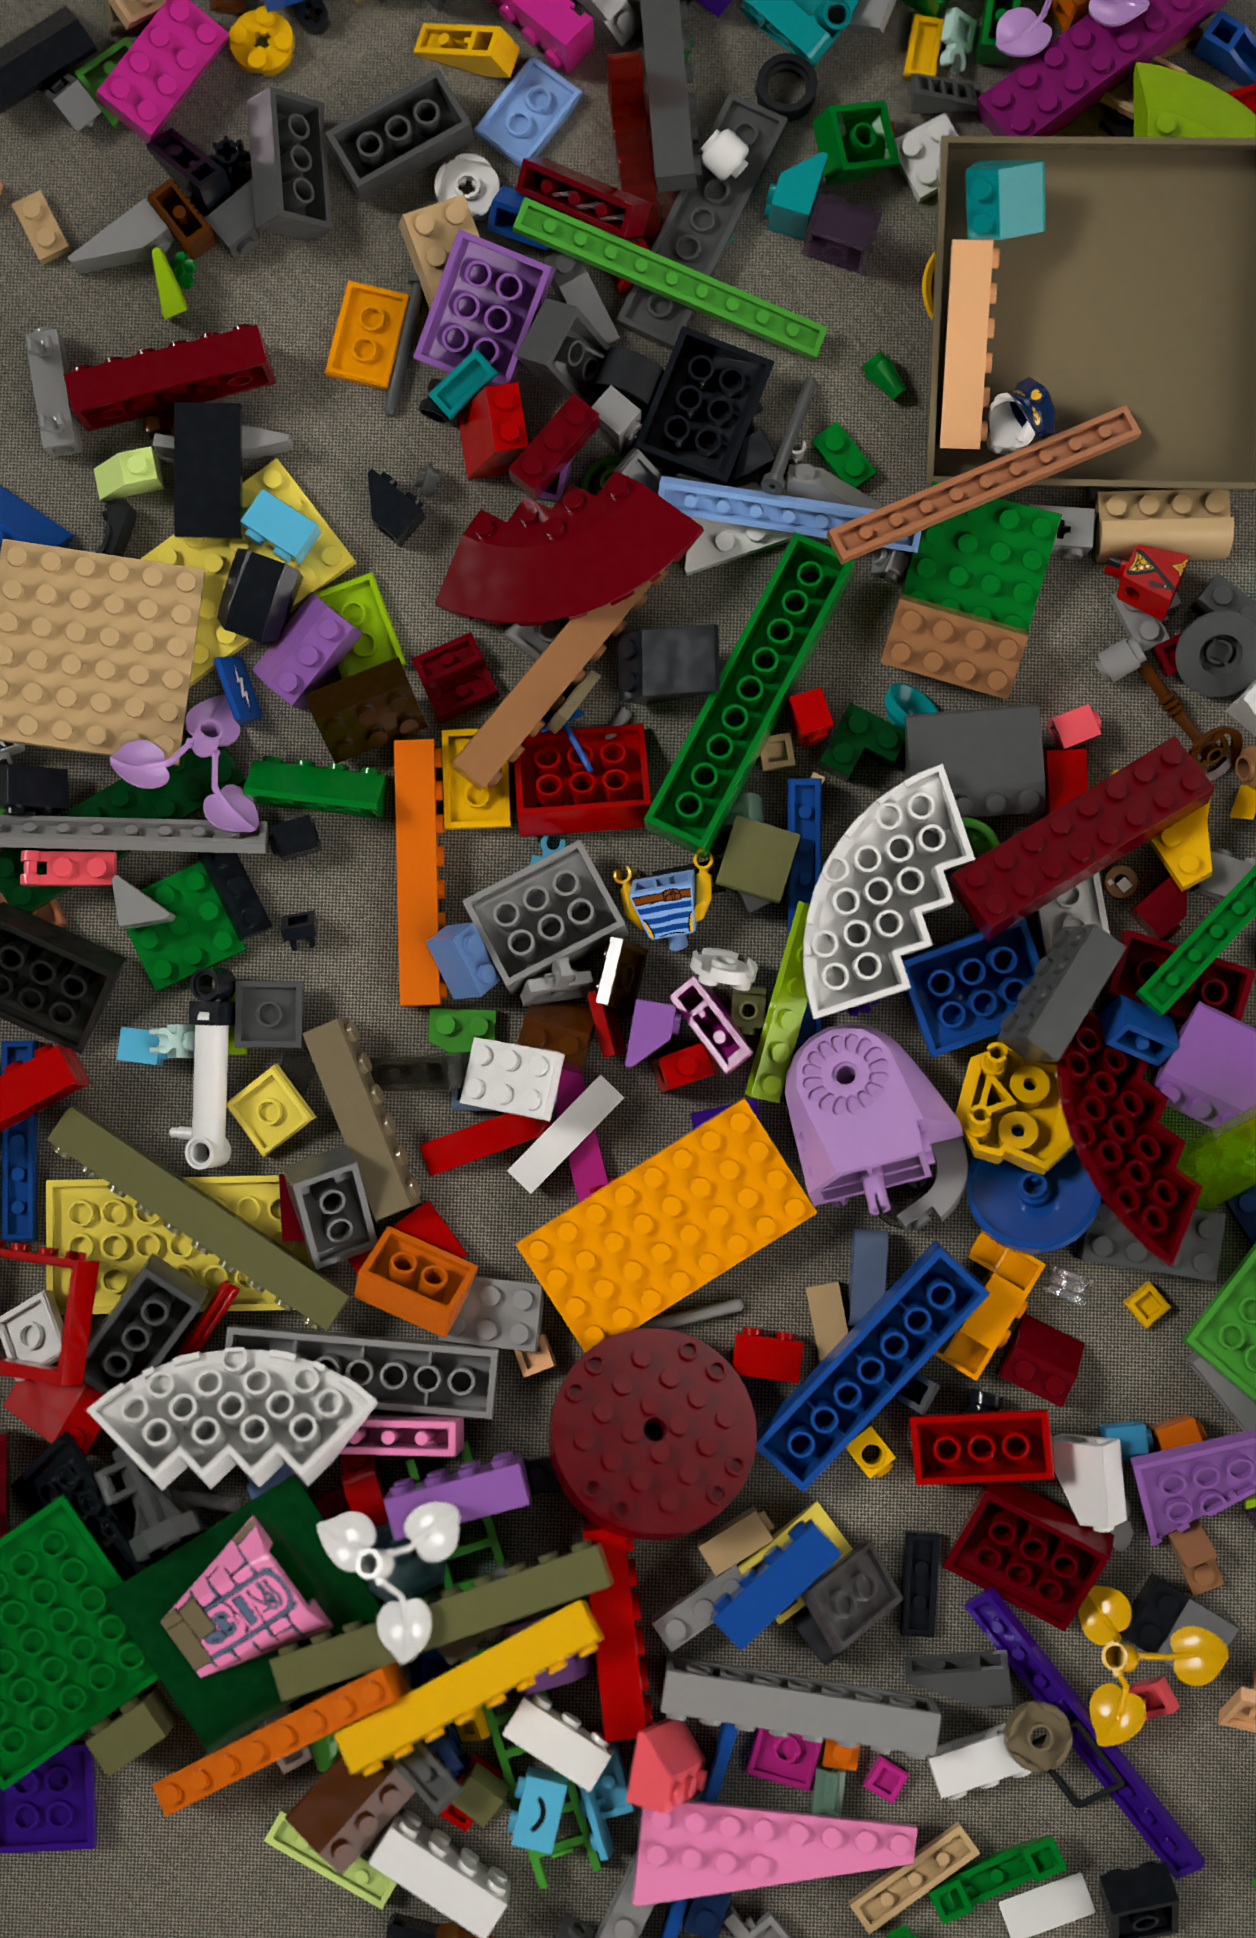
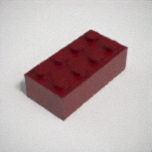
(1220, 985)

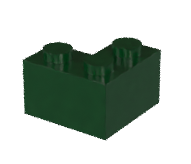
(857, 735)

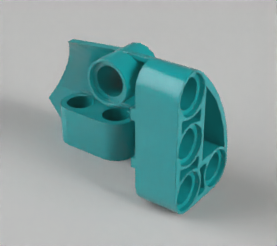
(799, 24)

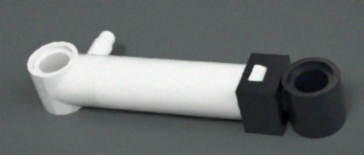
(211, 1023)

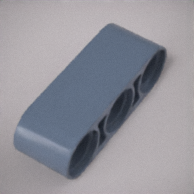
(866, 1272)

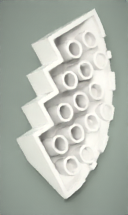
(876, 893)
(232, 1412)

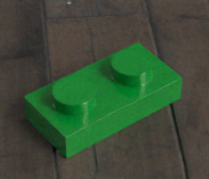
(843, 456)

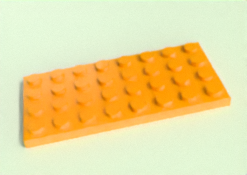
(666, 1226)

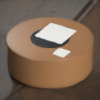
(1120, 882)

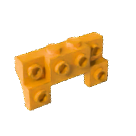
(1009, 1283)

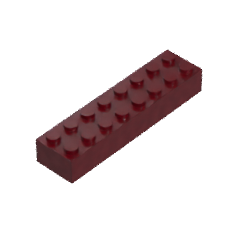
(1081, 838)

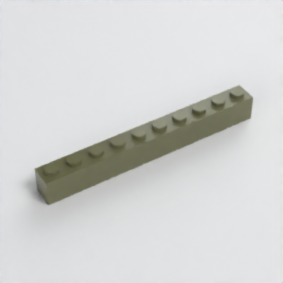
(199, 1217)
(453, 1618)

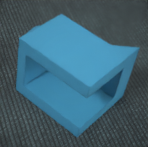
(1133, 1437)

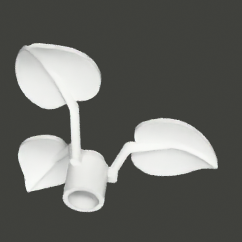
(348, 1542)

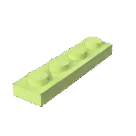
(358, 1878)

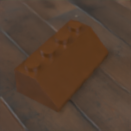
(348, 1810)

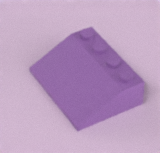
(484, 304)
(1212, 1069)

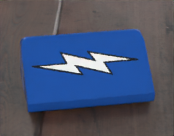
(238, 689)

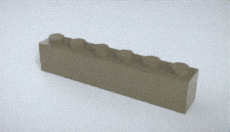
(362, 1117)

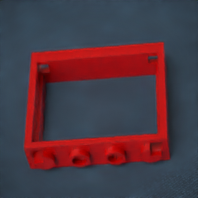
(77, 1316)

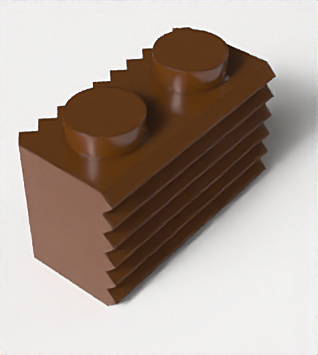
(182, 219)

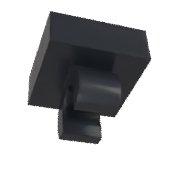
(299, 927)

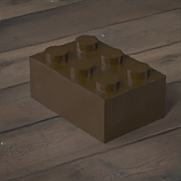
(366, 710)

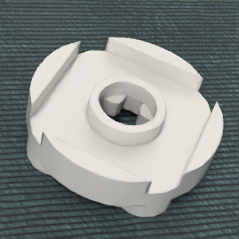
(463, 169)
(723, 967)

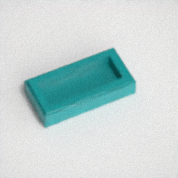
(463, 383)

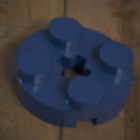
(449, 1750)

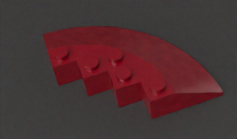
(565, 557)
(1121, 1142)

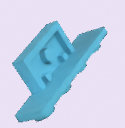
(606, 1801)

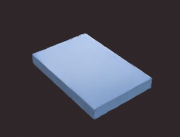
(528, 112)

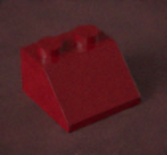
(1041, 1360)

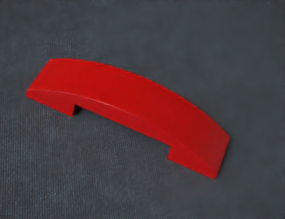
(480, 1141)

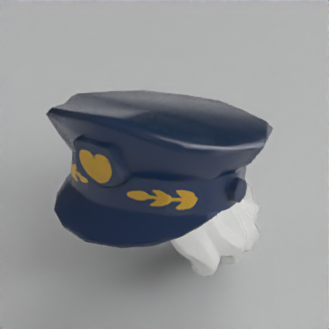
(1020, 417)

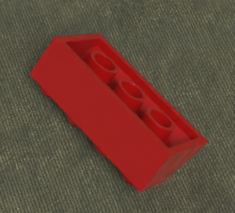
(982, 1447)

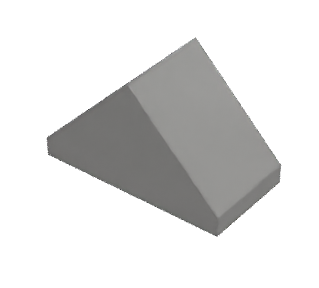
(135, 907)

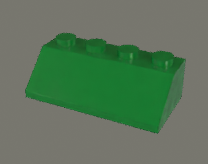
(317, 788)

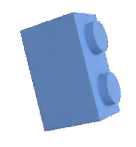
(463, 961)

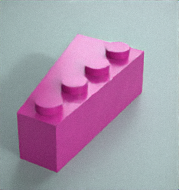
(552, 28)

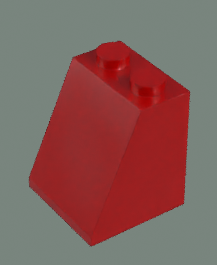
(492, 431)

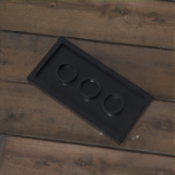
(207, 470)

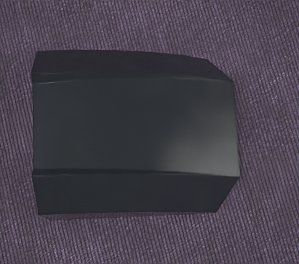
(258, 596)

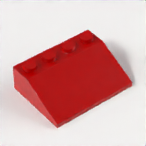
(563, 798)

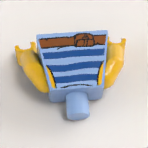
(668, 902)

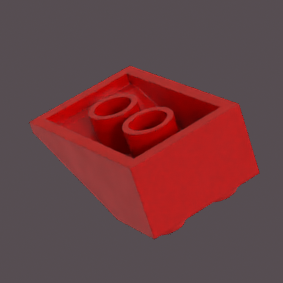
(57, 1408)

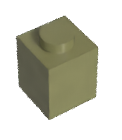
(482, 1795)

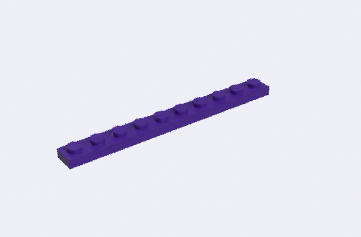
(1050, 1686)

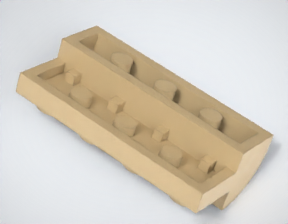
(1171, 520)

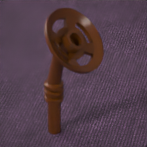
(1205, 744)

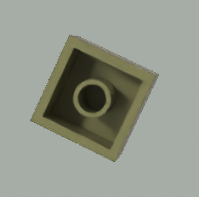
(131, 1731)

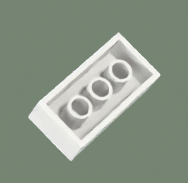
(441, 1873)

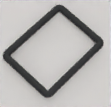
(1084, 1802)

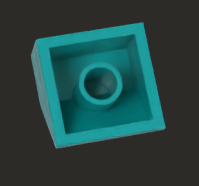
(795, 196)
(1005, 199)

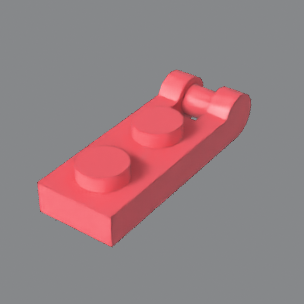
(69, 868)

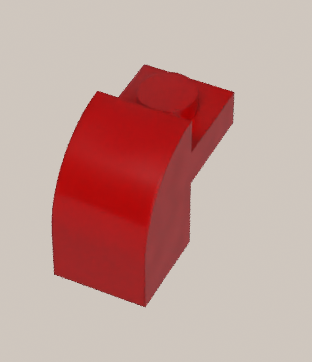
(364, 1486)

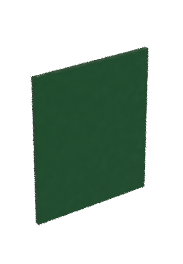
(246, 1693)

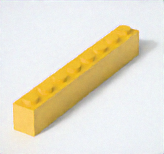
(468, 1687)

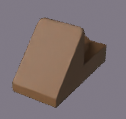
(1196, 1558)

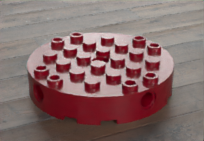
(643, 1484)

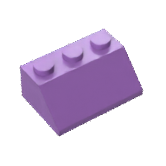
(307, 651)

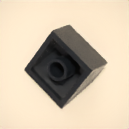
(1140, 1901)

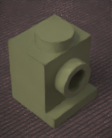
(753, 997)

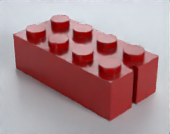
(39, 1083)

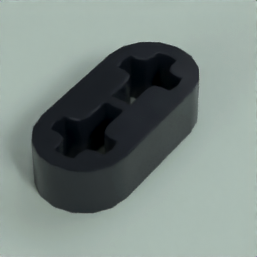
(319, 8)

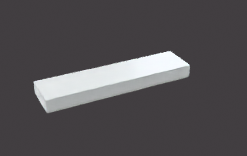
(565, 1134)

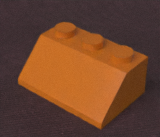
(415, 1281)

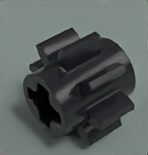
(238, 156)

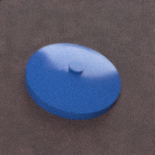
(1029, 1208)

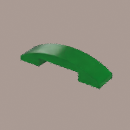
(996, 1874)

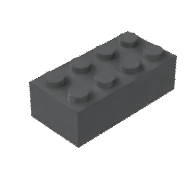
(400, 135)
(289, 164)
(1060, 992)
(1112, 1244)
(142, 1325)

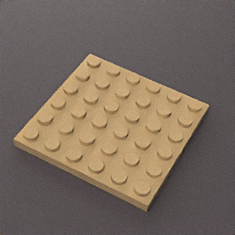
(94, 648)

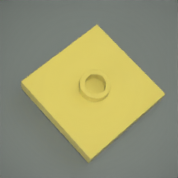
(270, 1110)

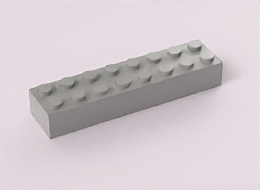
(394, 1371)
(799, 1706)

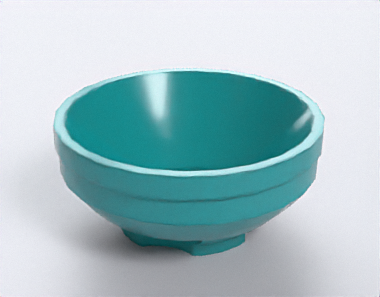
(906, 700)

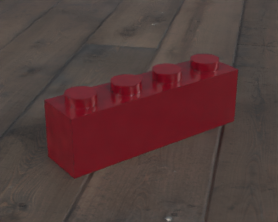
(583, 197)

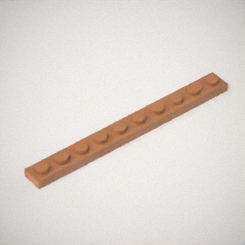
(983, 484)

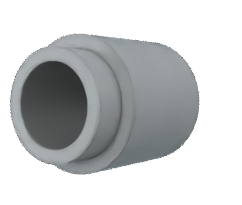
(1120, 659)

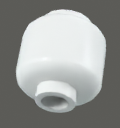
(724, 154)

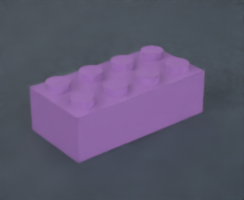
(473, 1489)

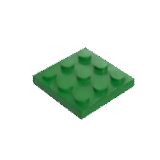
(195, 938)

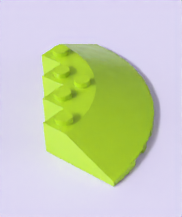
(1186, 106)

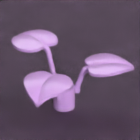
(1024, 34)
(211, 727)

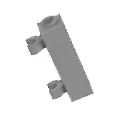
(47, 365)

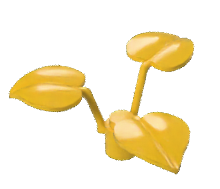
(1113, 1710)

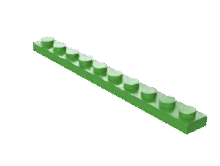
(669, 279)

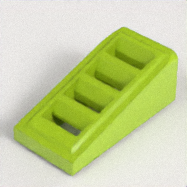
(170, 294)

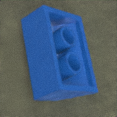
(26, 524)

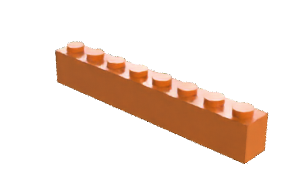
(418, 870)
(281, 1738)

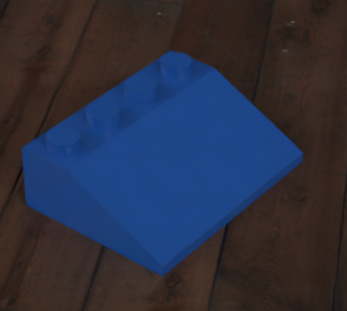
(968, 985)

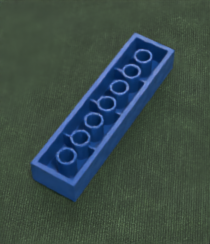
(869, 1365)

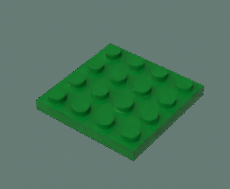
(985, 561)

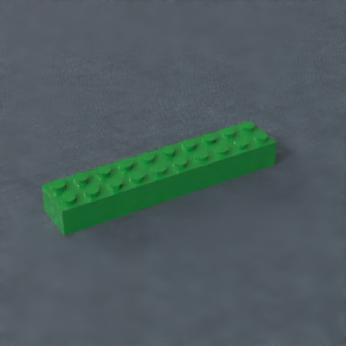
(751, 696)

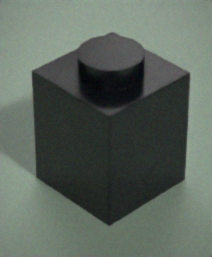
(295, 838)

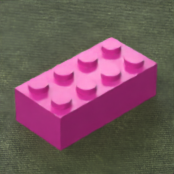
(162, 67)

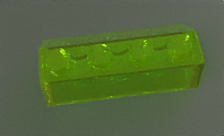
(1223, 1160)

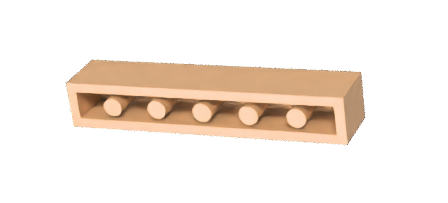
(966, 343)

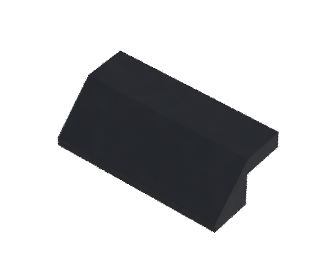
(41, 56)

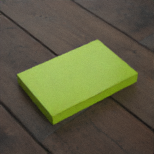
(364, 607)

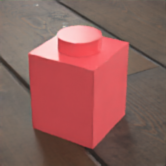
(1075, 728)

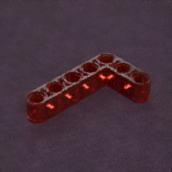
(630, 132)

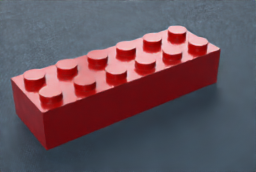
(618, 1661)

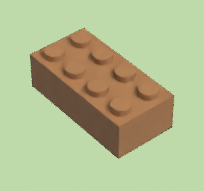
(954, 646)

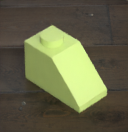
(129, 474)

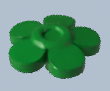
(183, 269)

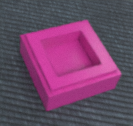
(885, 1778)

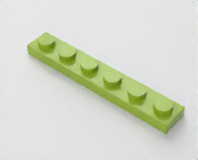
(782, 1018)

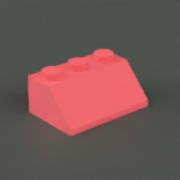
(666, 1767)

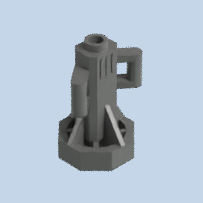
(159, 1519)

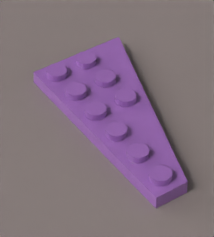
(1194, 1481)

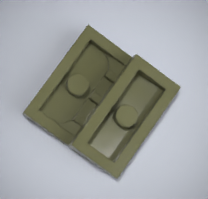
(757, 859)

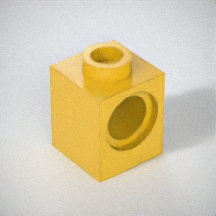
(882, 1463)

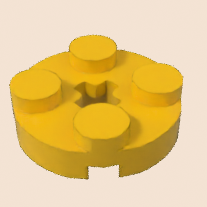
(262, 24)

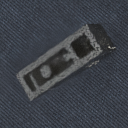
(420, 1071)

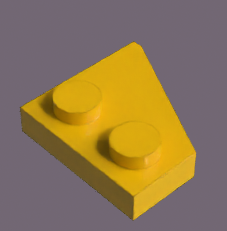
(1186, 849)

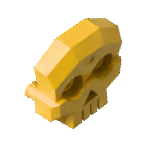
(1036, 1112)

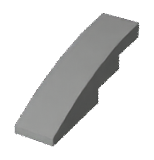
(255, 443)

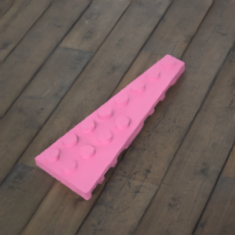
(735, 1848)

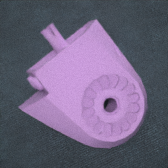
(868, 1130)

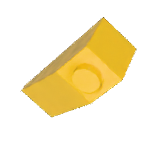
(469, 48)

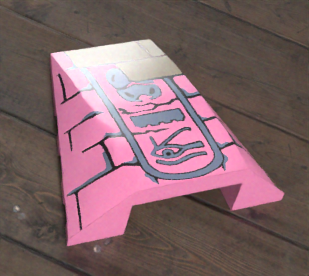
(241, 1607)

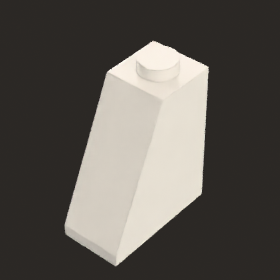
(1091, 1479)

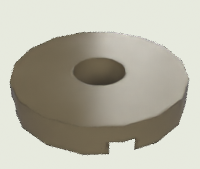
(1018, 1733)

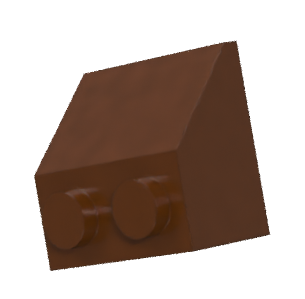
(560, 1029)

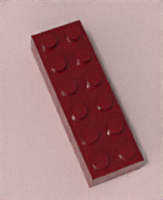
(181, 372)

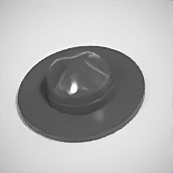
(1217, 653)

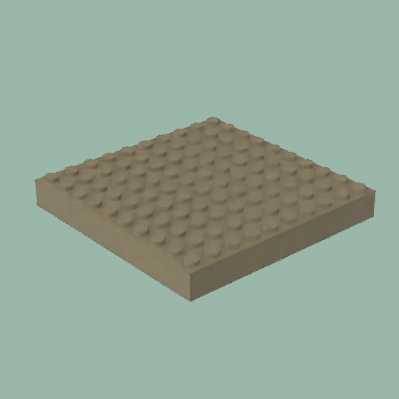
(1120, 302)

